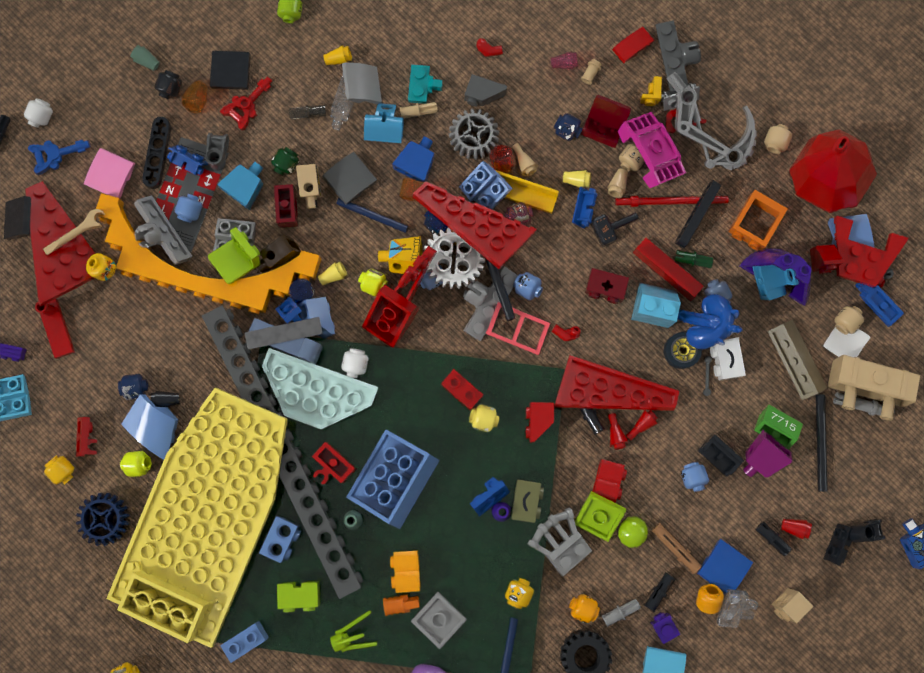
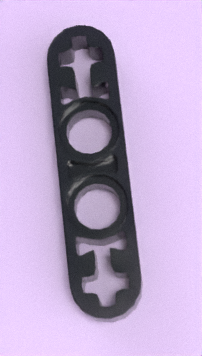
(153, 152)
(697, 214)

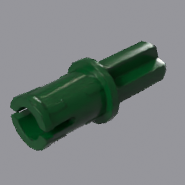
(694, 259)

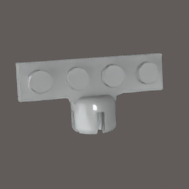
(159, 231)
(485, 302)

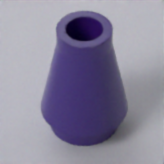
(495, 511)

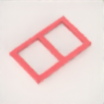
(522, 315)

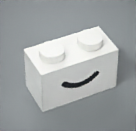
(728, 360)

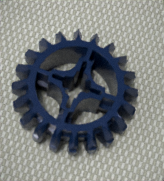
(91, 508)

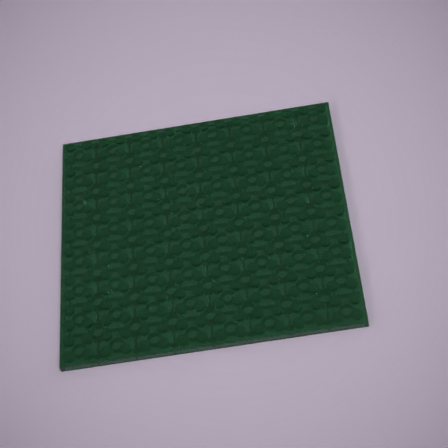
(458, 551)

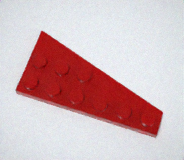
(479, 226)
(601, 387)

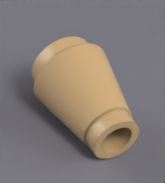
(618, 184)

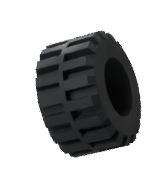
(580, 639)

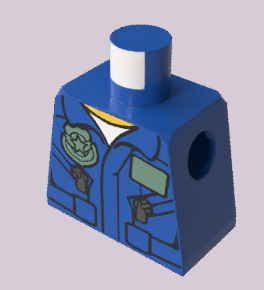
(914, 543)

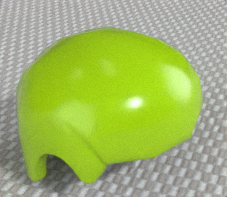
(633, 532)

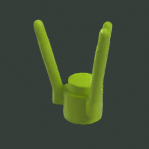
(342, 641)

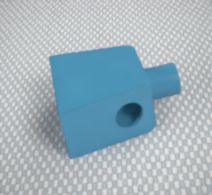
(243, 184)

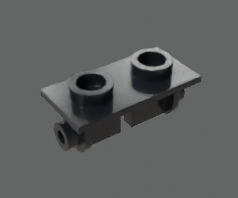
(835, 551)

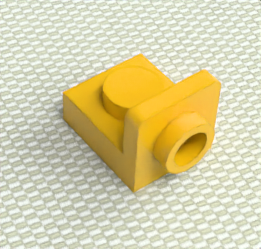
(654, 92)

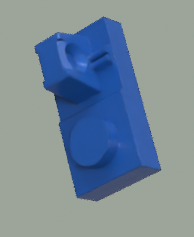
(289, 310)
(496, 491)

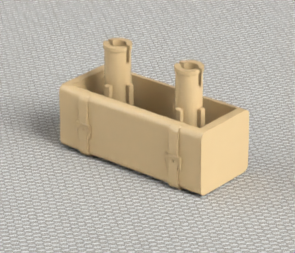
(873, 382)

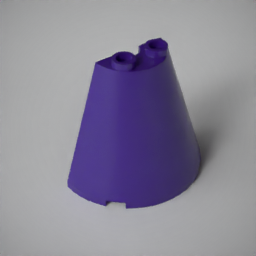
(783, 260)

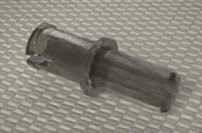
(307, 112)

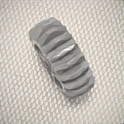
(469, 119)

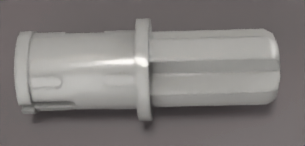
(620, 612)

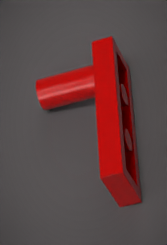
(55, 329)

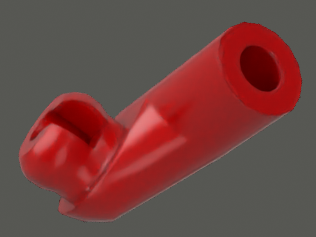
(487, 50)
(568, 334)

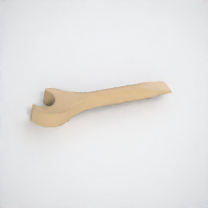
(87, 224)

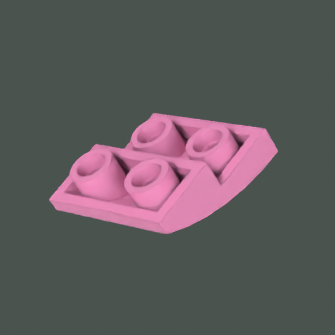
(109, 173)

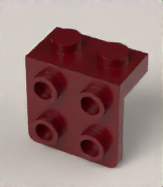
(605, 120)

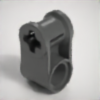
(217, 147)

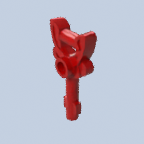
(246, 104)

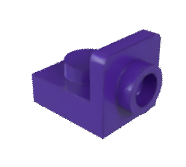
(664, 627)

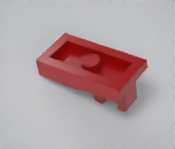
(84, 427)

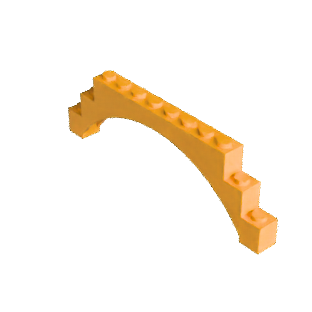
(246, 292)

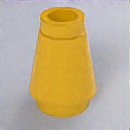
(338, 56)

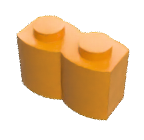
(406, 571)

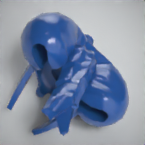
(713, 324)

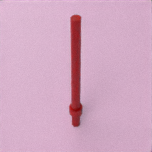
(635, 201)

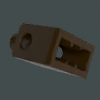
(278, 253)

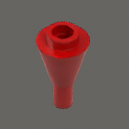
(646, 421)
(617, 436)

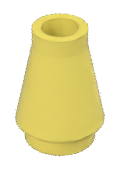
(577, 178)
(333, 273)

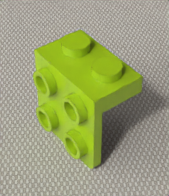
(235, 257)

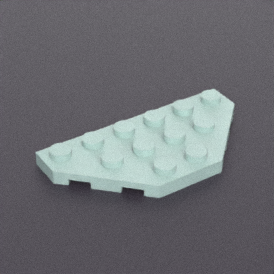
(313, 392)

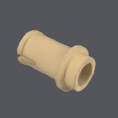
(591, 71)

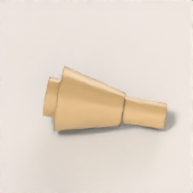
(526, 164)

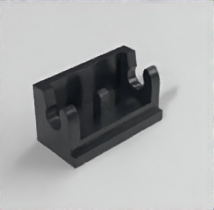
(720, 455)

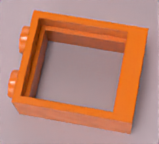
(766, 204)

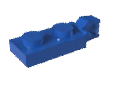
(880, 303)

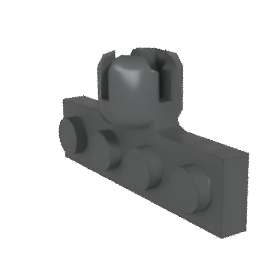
(676, 54)

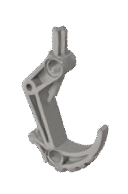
(683, 125)

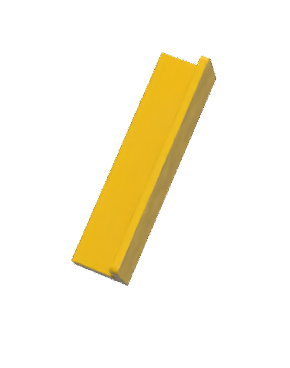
(530, 193)

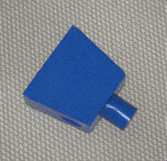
(415, 160)

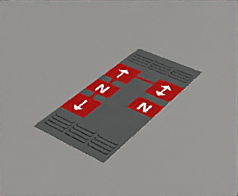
(180, 183)

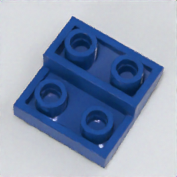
(725, 567)

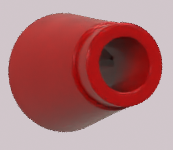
(798, 528)

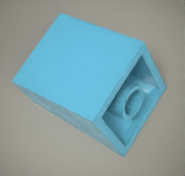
(656, 305)

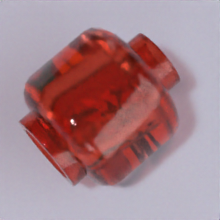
(502, 158)

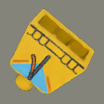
(401, 253)

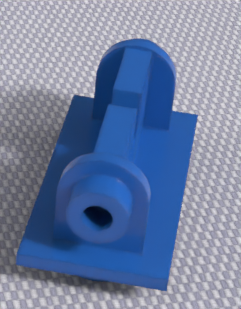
(180, 155)
(582, 214)

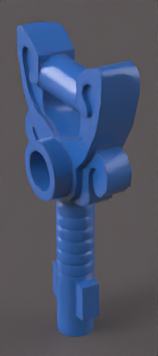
(54, 154)

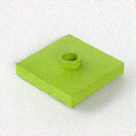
(599, 516)

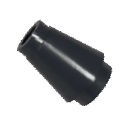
(165, 399)

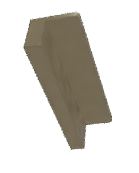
(797, 359)

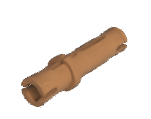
(693, 565)

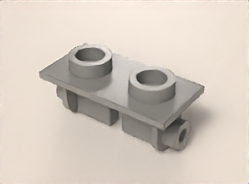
(670, 101)

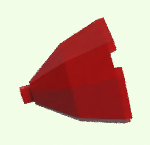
(833, 175)

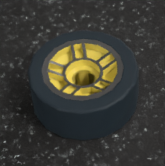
(677, 359)

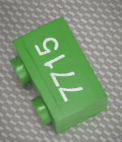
(779, 426)

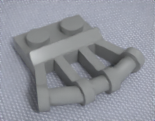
(569, 551)

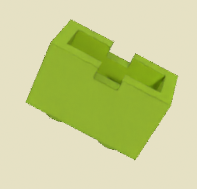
(304, 596)

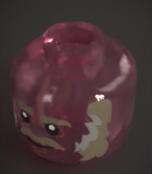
(520, 213)

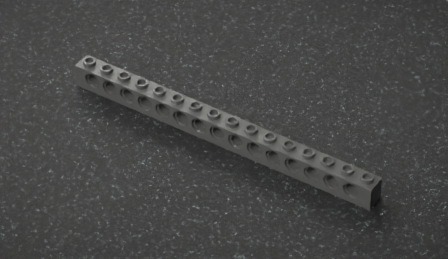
(343, 587)

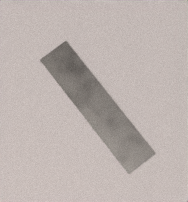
(283, 333)

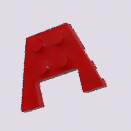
(863, 262)

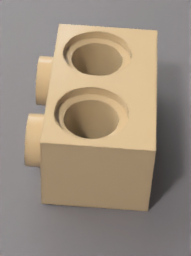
(791, 606)

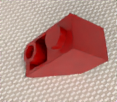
(825, 258)
(540, 419)

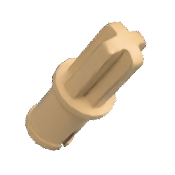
(417, 110)

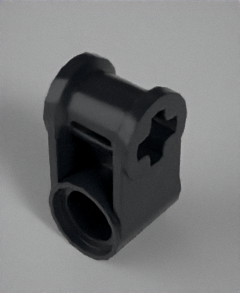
(867, 531)

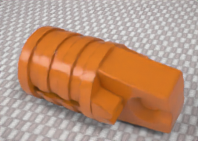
(400, 604)

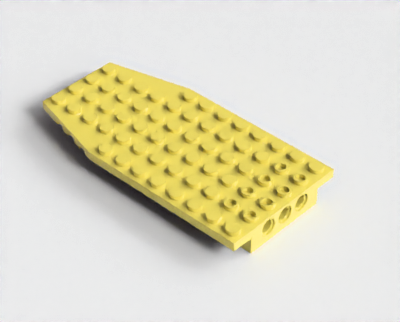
(202, 520)

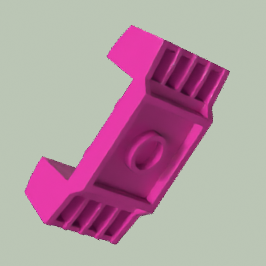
(655, 147)

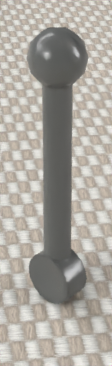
(707, 391)

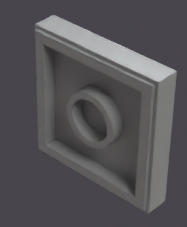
(438, 620)

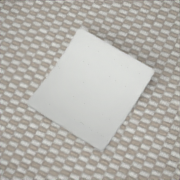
(846, 344)

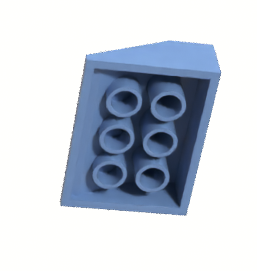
(392, 479)

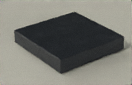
(230, 70)
(17, 218)

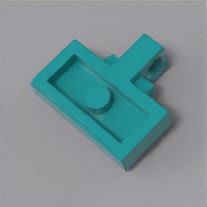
(422, 84)

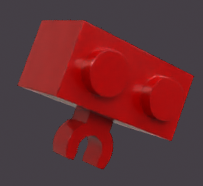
(333, 464)

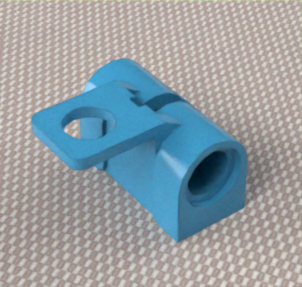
(383, 125)
(772, 281)

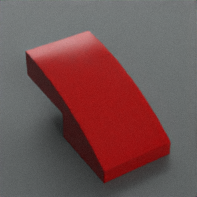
(633, 44)

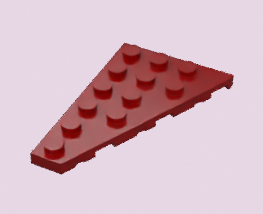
(64, 267)

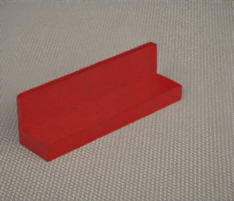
(668, 269)

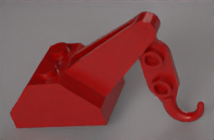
(392, 312)

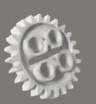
(471, 260)

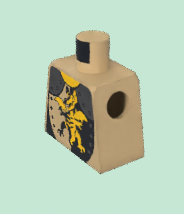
(308, 176)

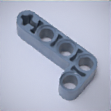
(301, 348)

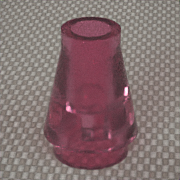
(565, 61)

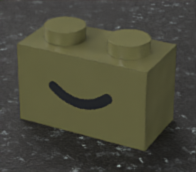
(526, 501)

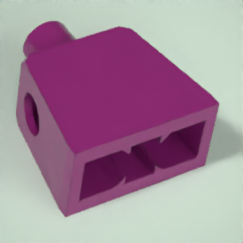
(766, 456)

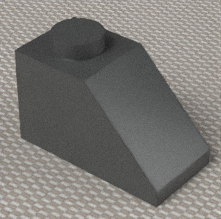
(483, 91)

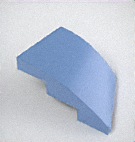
(151, 425)

